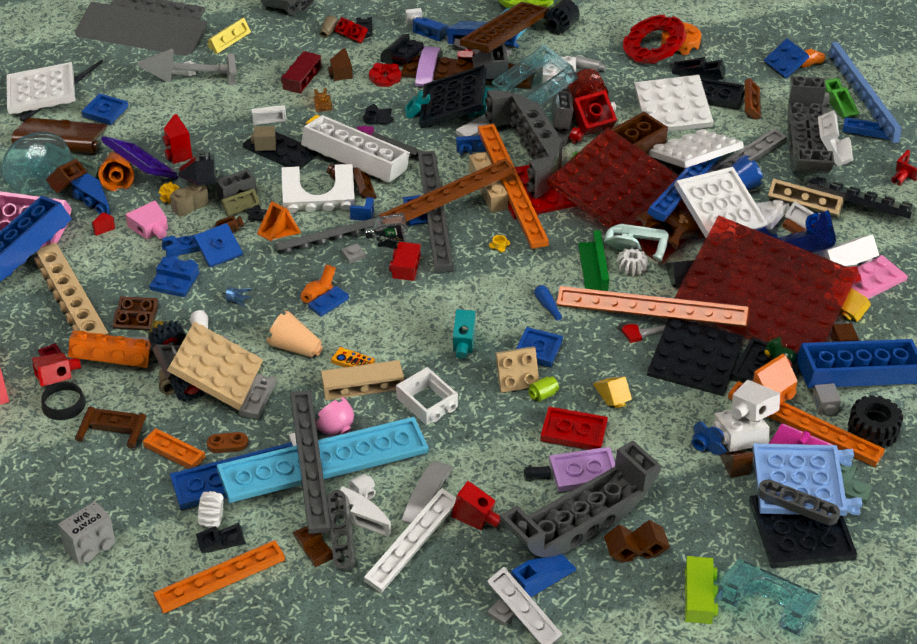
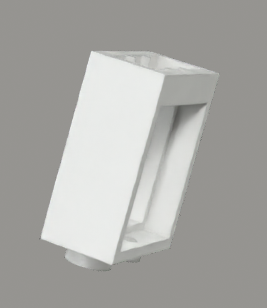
(424, 379)

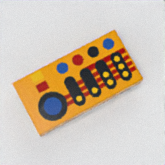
(348, 358)

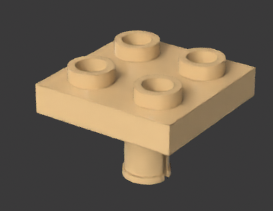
(516, 368)

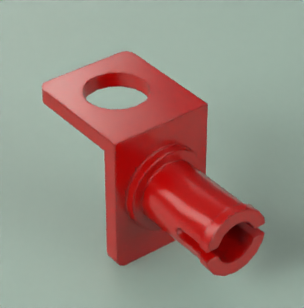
(904, 169)

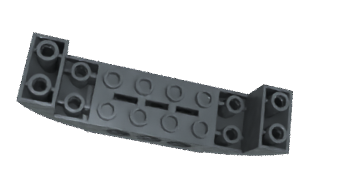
(534, 131)
(805, 145)

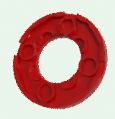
(672, 25)

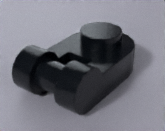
(366, 23)

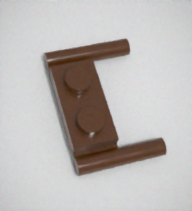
(112, 421)

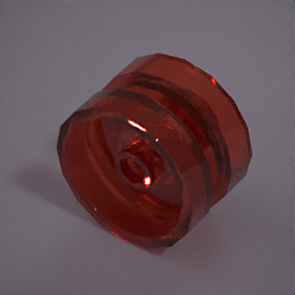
(588, 82)

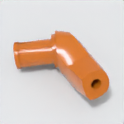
(815, 58)
(317, 288)

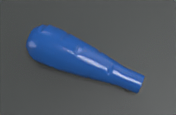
(546, 299)

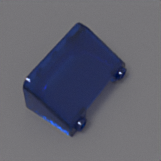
(817, 236)

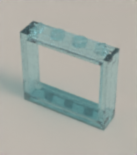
(530, 65)

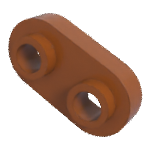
(227, 442)

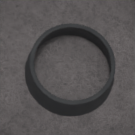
(62, 414)

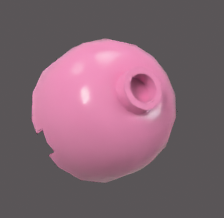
(335, 418)

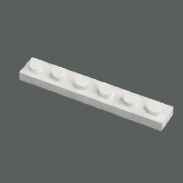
(410, 541)

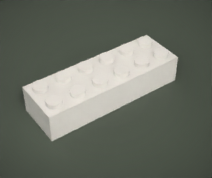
(355, 148)

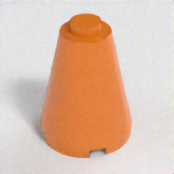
(116, 172)

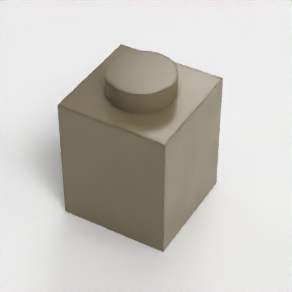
(264, 138)

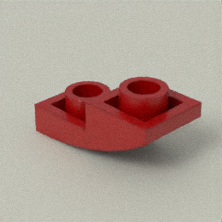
(351, 30)

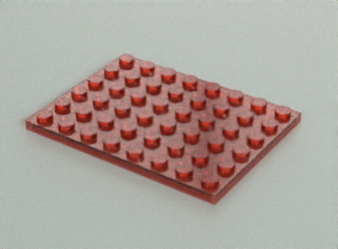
(616, 184)
(783, 285)

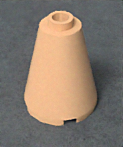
(294, 336)

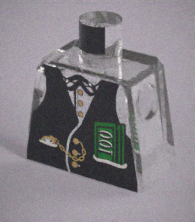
(389, 231)

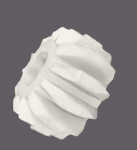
(632, 262)
(210, 509)

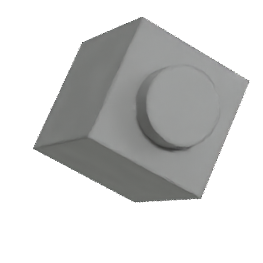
(826, 399)

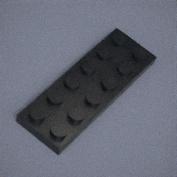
(867, 199)

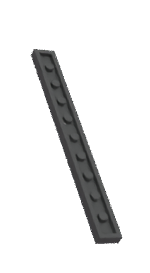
(435, 218)

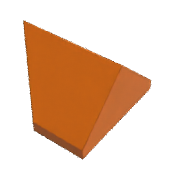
(277, 223)

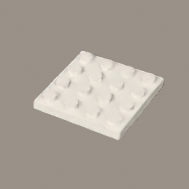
(40, 88)
(675, 102)
(695, 148)
(721, 195)

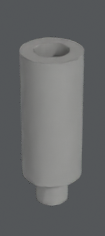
(587, 63)

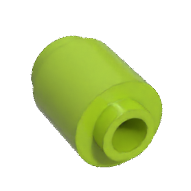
(543, 388)

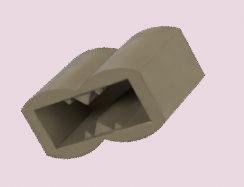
(189, 198)

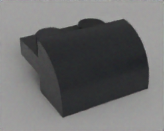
(401, 50)

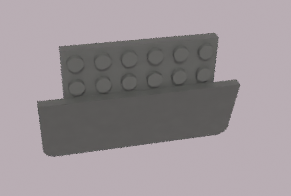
(145, 24)

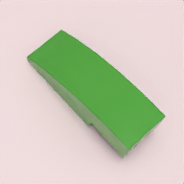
(840, 98)

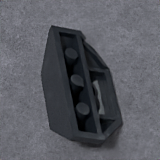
(200, 169)

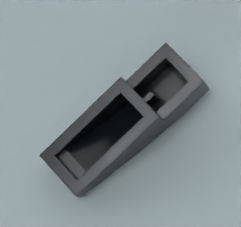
(699, 66)

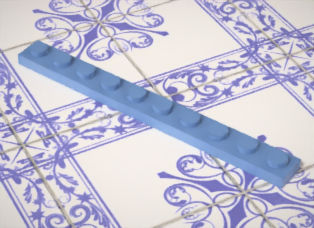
(865, 92)

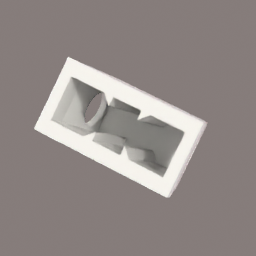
(754, 401)

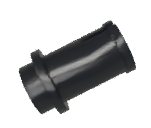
(542, 472)

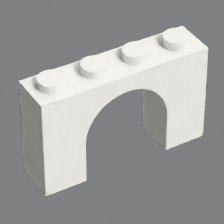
(339, 197)

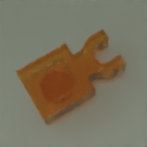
(322, 101)

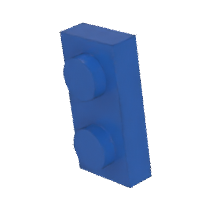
(328, 301)

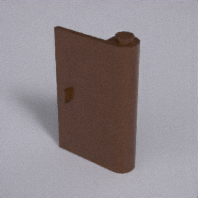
(79, 136)

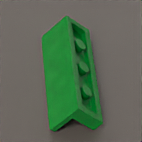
(594, 263)

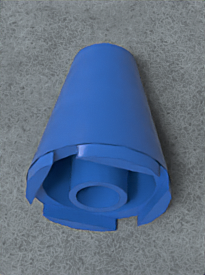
(748, 172)

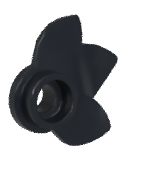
(375, 115)

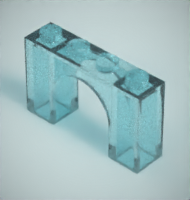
(748, 579)

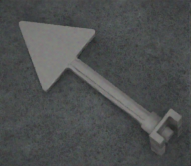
(162, 66)

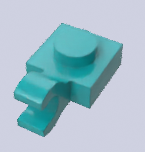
(414, 105)

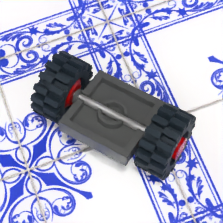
(165, 344)

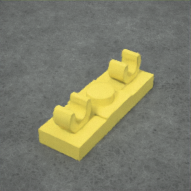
(228, 36)

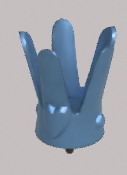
(233, 295)

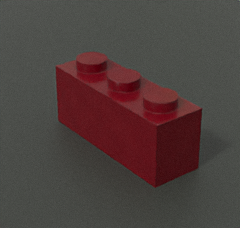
(301, 72)

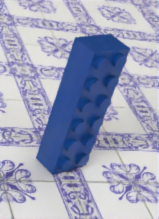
(29, 232)
(858, 362)

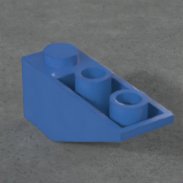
(91, 193)
(542, 572)

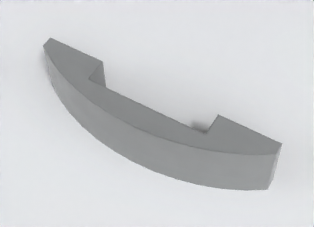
(426, 489)

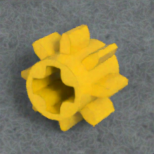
(165, 191)

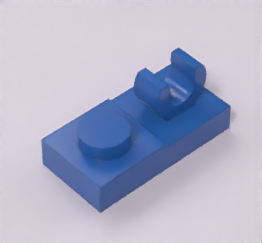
(469, 144)

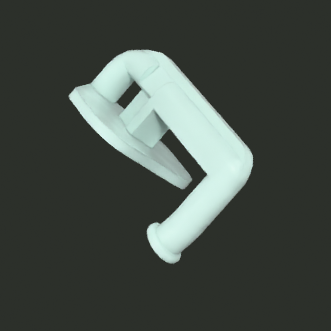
(628, 240)

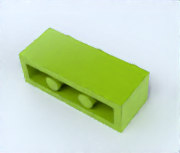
(700, 590)

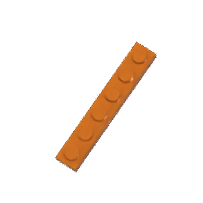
(219, 576)

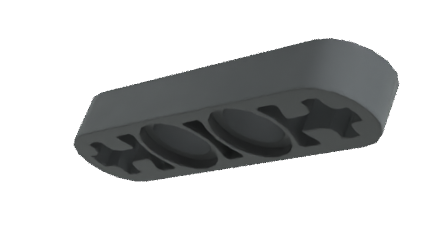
(797, 504)
(340, 530)

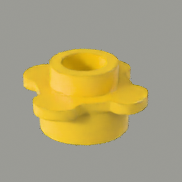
(499, 242)

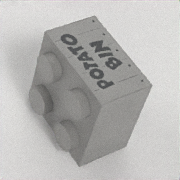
(87, 533)

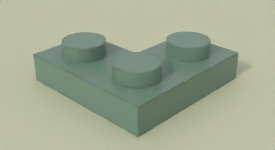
(853, 487)

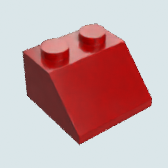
(177, 141)

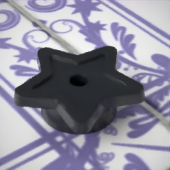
(256, 217)

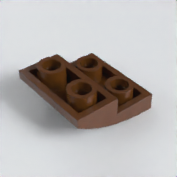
(135, 313)

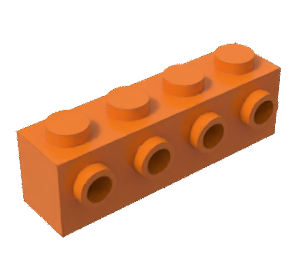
(109, 348)

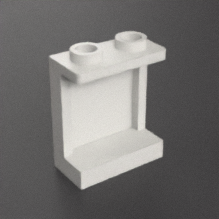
(829, 135)

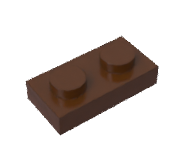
(364, 183)

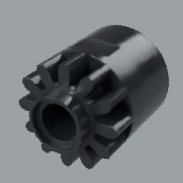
(561, 16)

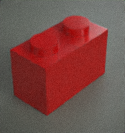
(405, 261)

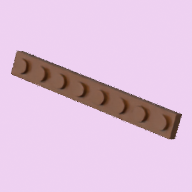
(453, 190)

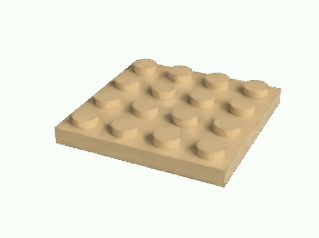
(215, 365)

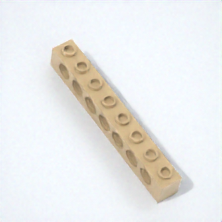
(68, 290)

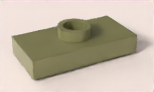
(240, 202)

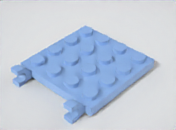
(806, 469)

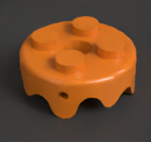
(692, 39)

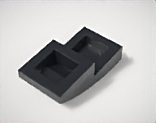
(215, 539)

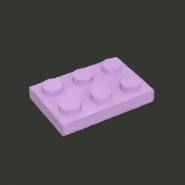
(579, 467)

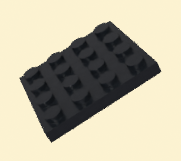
(453, 96)
(695, 356)
(801, 540)

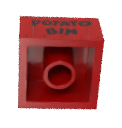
(594, 112)

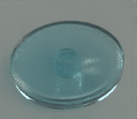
(33, 160)

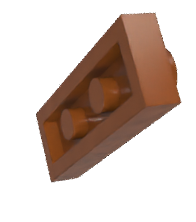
(752, 99)

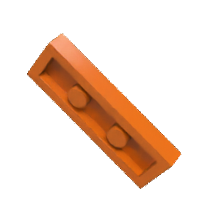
(173, 449)

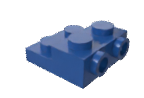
(174, 276)

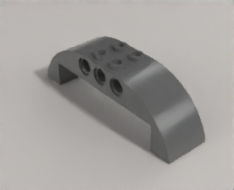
(587, 508)

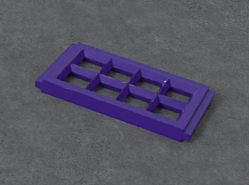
(139, 157)

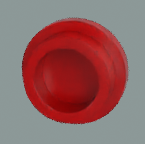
(576, 135)

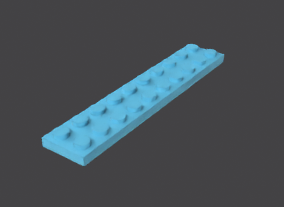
(338, 456)

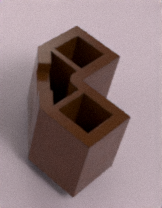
(646, 541)

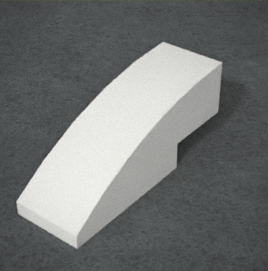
(365, 513)

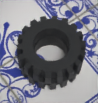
(877, 409)

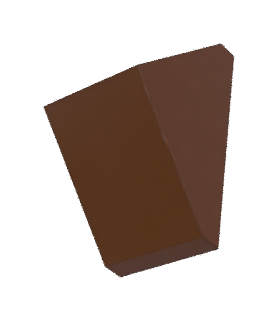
(737, 463)

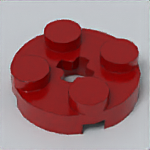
(392, 73)

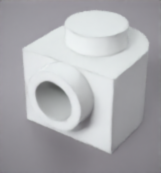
(363, 485)

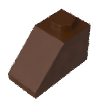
(340, 66)
(65, 175)

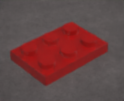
(574, 428)

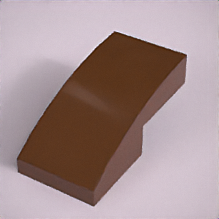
(313, 546)

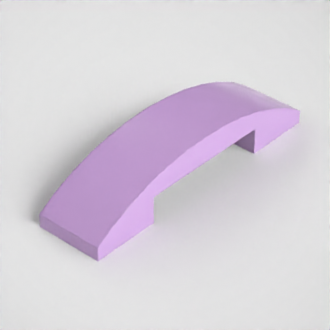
(427, 65)

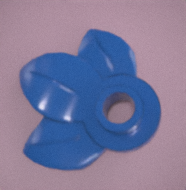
(708, 439)

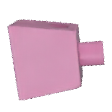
(148, 221)

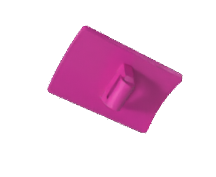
(790, 435)

